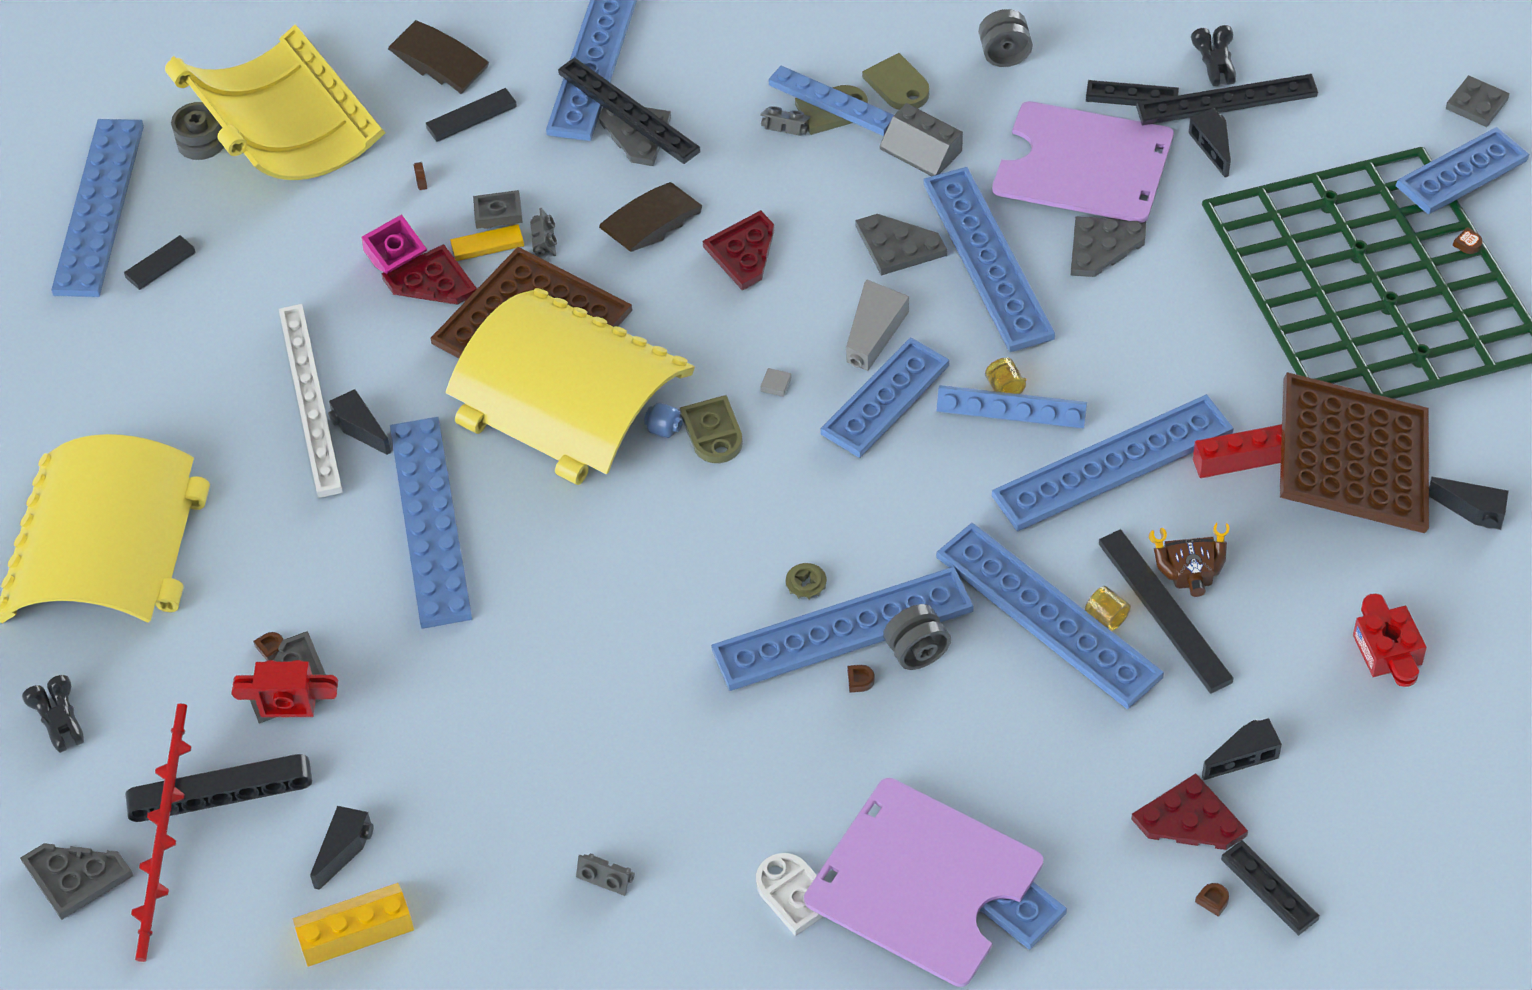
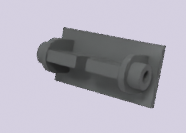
(775, 118)
(543, 233)
(601, 874)

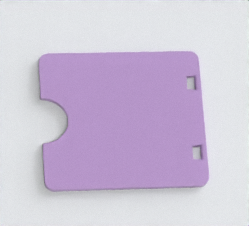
(1085, 162)
(920, 880)

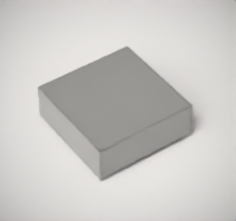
(775, 382)

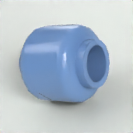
(663, 420)

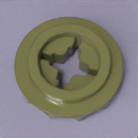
(801, 573)

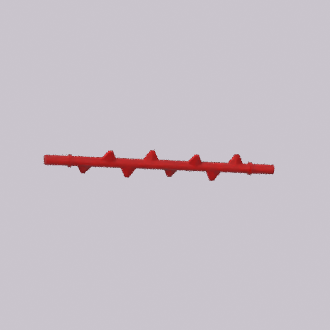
(162, 841)

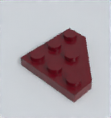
(743, 248)
(432, 278)
(1190, 816)

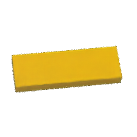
(487, 242)

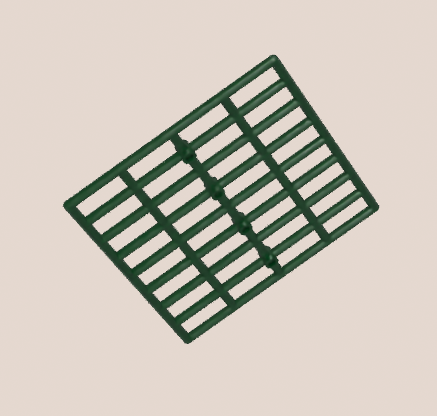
(1358, 254)

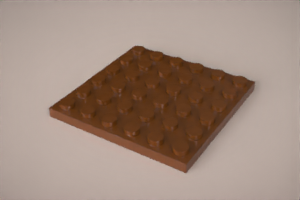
(520, 274)
(1355, 453)

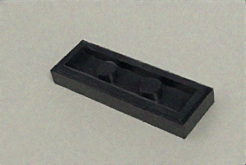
(159, 262)

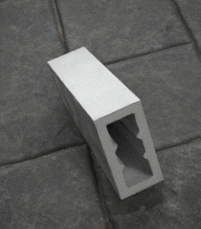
(875, 322)

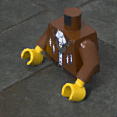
(1191, 561)

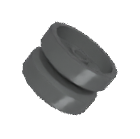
(1005, 38)
(196, 131)
(917, 637)

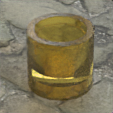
(1005, 376)
(1108, 608)

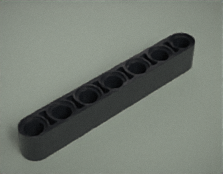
(224, 786)

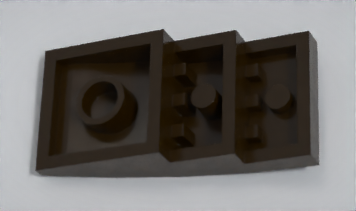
(439, 56)
(650, 217)

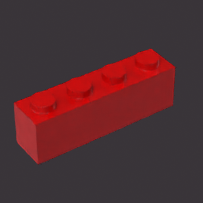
(1238, 451)

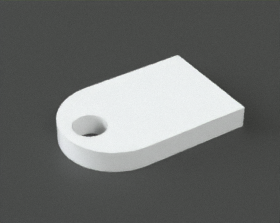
(787, 890)

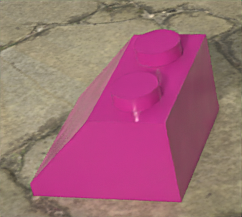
(392, 244)

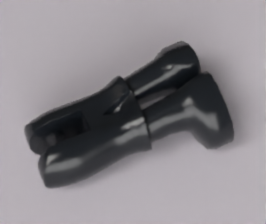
(1219, 59)
(59, 718)

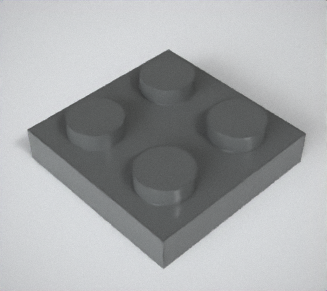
(1477, 101)
(497, 209)

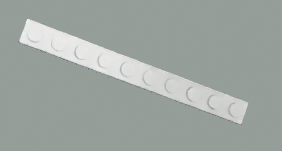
(310, 401)

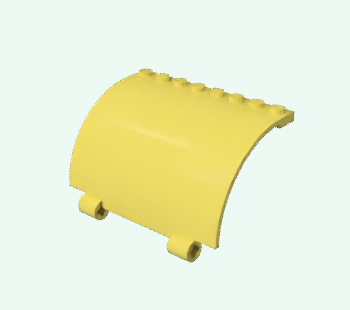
(284, 110)
(558, 380)
(104, 526)

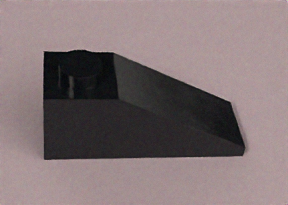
(1211, 135)
(357, 421)
(1475, 503)
(1246, 748)
(341, 844)

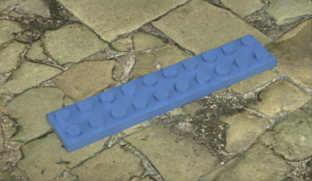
(599, 49)
(97, 208)
(989, 260)
(1110, 463)
(430, 523)
(1050, 615)
(834, 629)

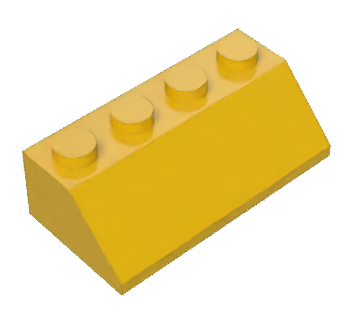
(353, 924)

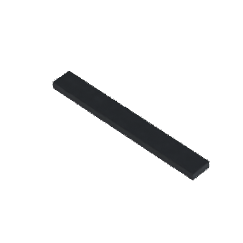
(1227, 99)
(629, 110)
(1166, 611)

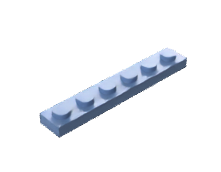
(831, 100)
(1011, 406)

